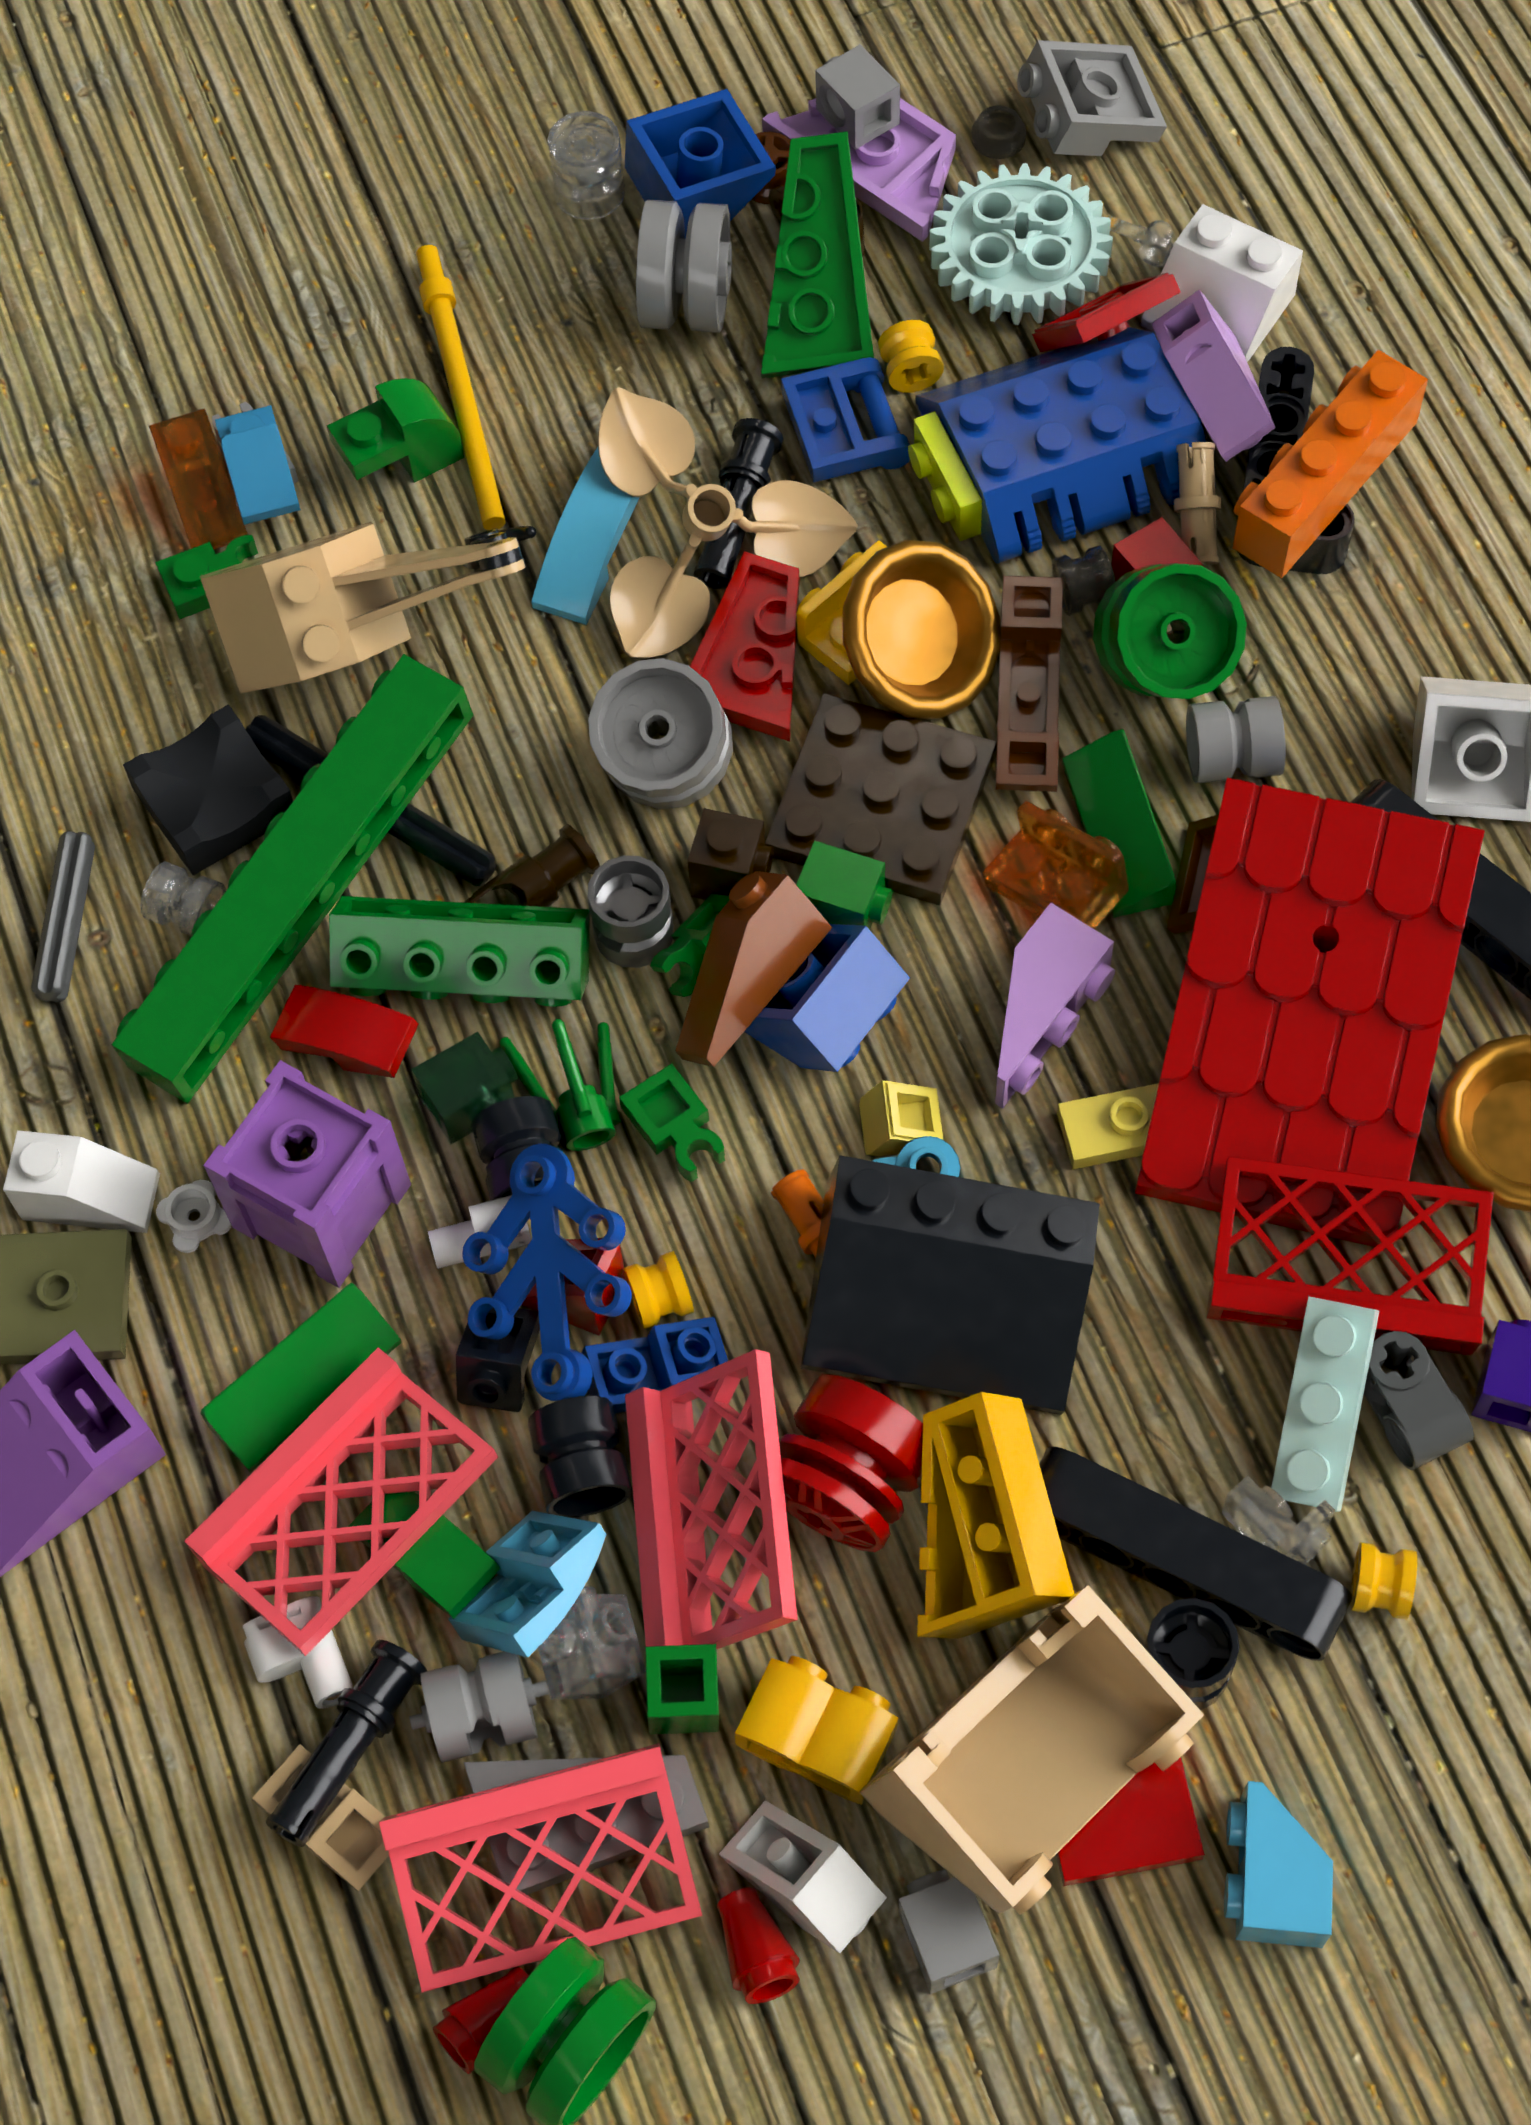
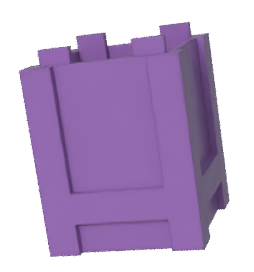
(317, 1204)

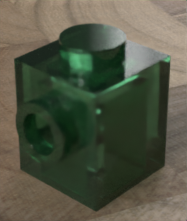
(463, 1083)

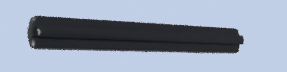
(411, 827)

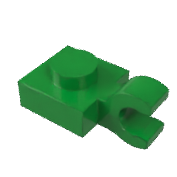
(690, 945)

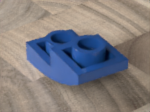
(656, 1361)

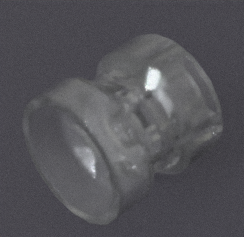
(177, 897)

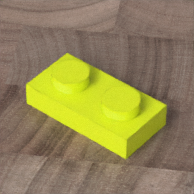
(953, 490)

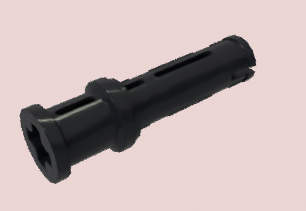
(742, 477)
(363, 1715)

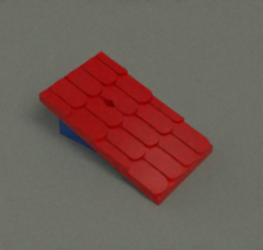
(1310, 1001)

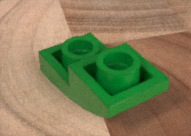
(443, 1562)

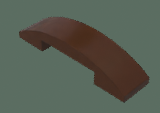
(1029, 684)

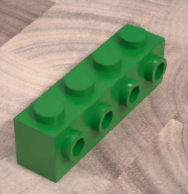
(459, 949)

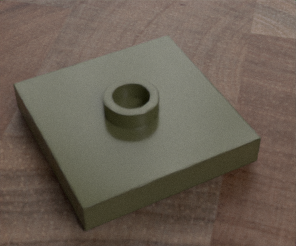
(61, 1286)

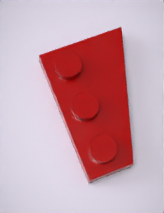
(753, 646)

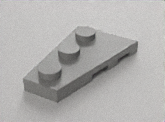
(574, 1835)

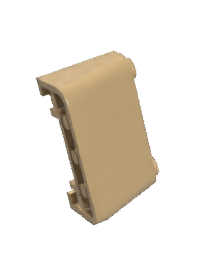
(1034, 1752)

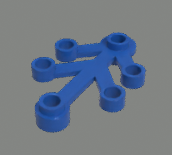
(545, 1264)

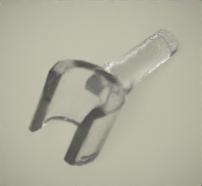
(1154, 240)

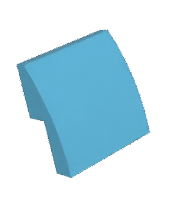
(539, 1580)

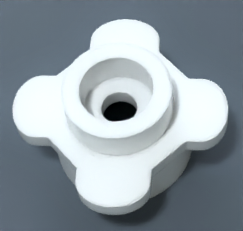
(181, 1203)

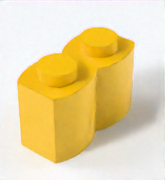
(817, 1728)

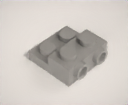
(1089, 96)

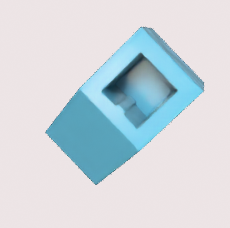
(1281, 1876)

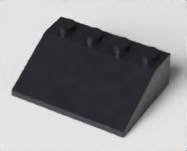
(949, 1284)

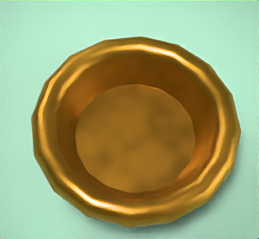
(921, 629)
(1487, 1120)

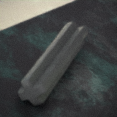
(63, 917)

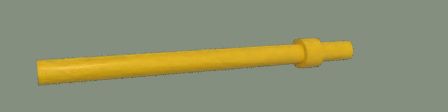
(439, 302)

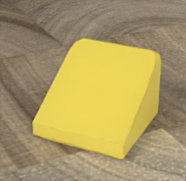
(896, 1115)

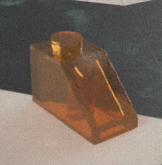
(198, 479)

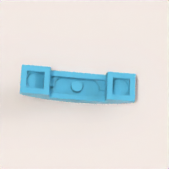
(582, 546)

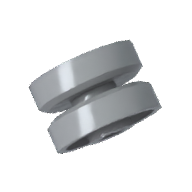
(677, 266)
(668, 701)

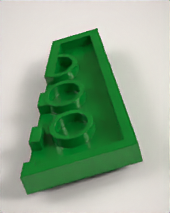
(819, 277)

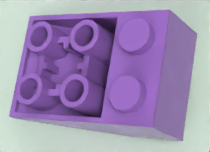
(63, 1446)

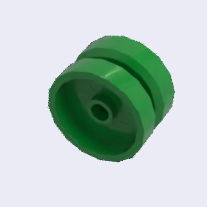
(1179, 663)
(564, 2034)

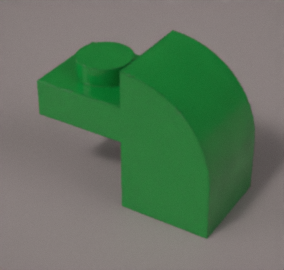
(400, 426)

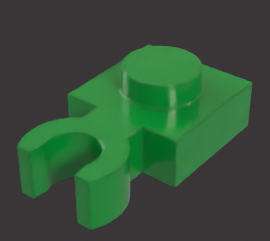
(183, 572)
(670, 1114)

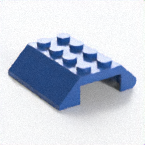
(1070, 434)

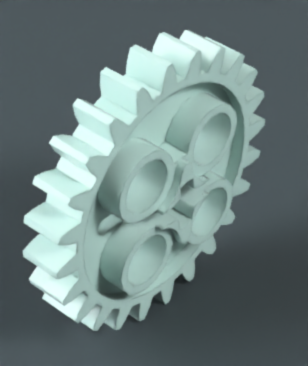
(1020, 243)

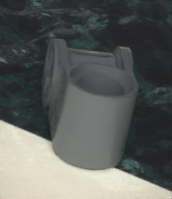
(1418, 1410)

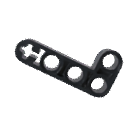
(1294, 371)

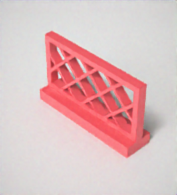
(295, 1477)
(674, 1514)
(522, 1805)

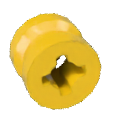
(910, 356)
(659, 1290)
(1383, 1580)

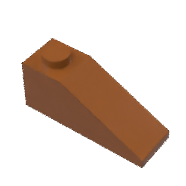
(748, 959)

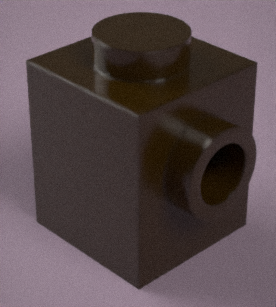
(725, 852)

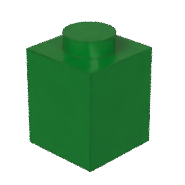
(845, 886)
(682, 1689)

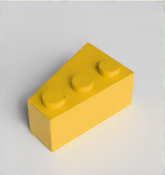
(988, 1520)

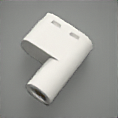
(449, 1241)
(276, 1657)

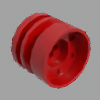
(850, 1462)

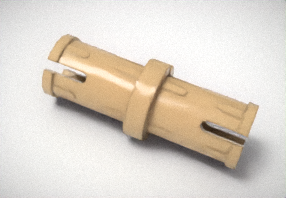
(1198, 500)

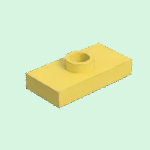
(1107, 1125)

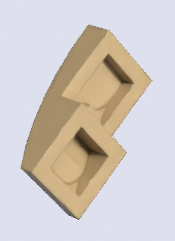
(347, 1832)

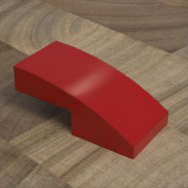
(346, 1028)

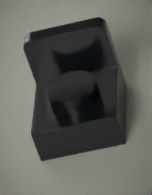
(494, 1370)

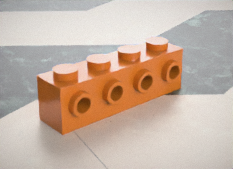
(1328, 462)

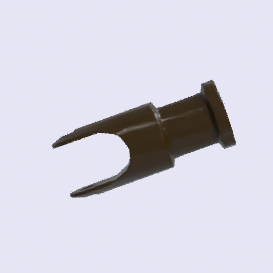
(541, 877)

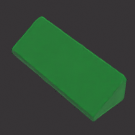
(1117, 807)
(297, 1376)

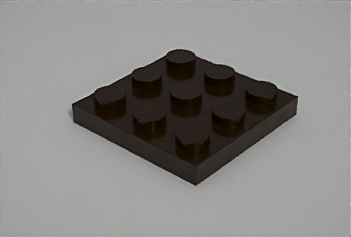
(884, 792)

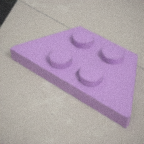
(895, 172)

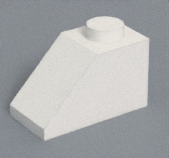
(78, 1183)
(804, 1875)

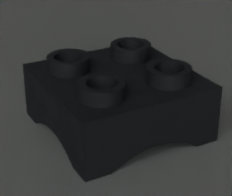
(209, 790)

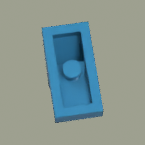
(257, 464)

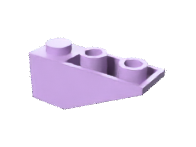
(1214, 374)
(1051, 979)

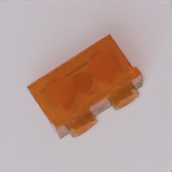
(1058, 866)

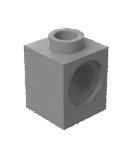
(857, 96)
(946, 1931)

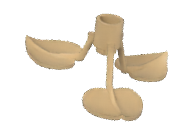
(658, 604)

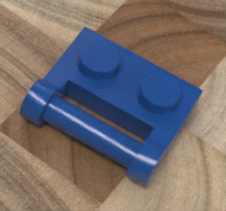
(829, 427)

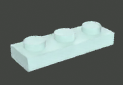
(1324, 1402)

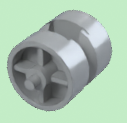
(487, 1703)

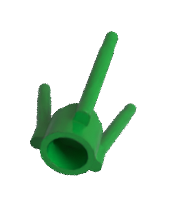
(583, 1115)

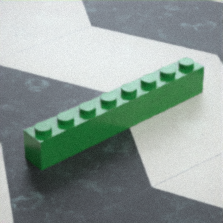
(292, 878)

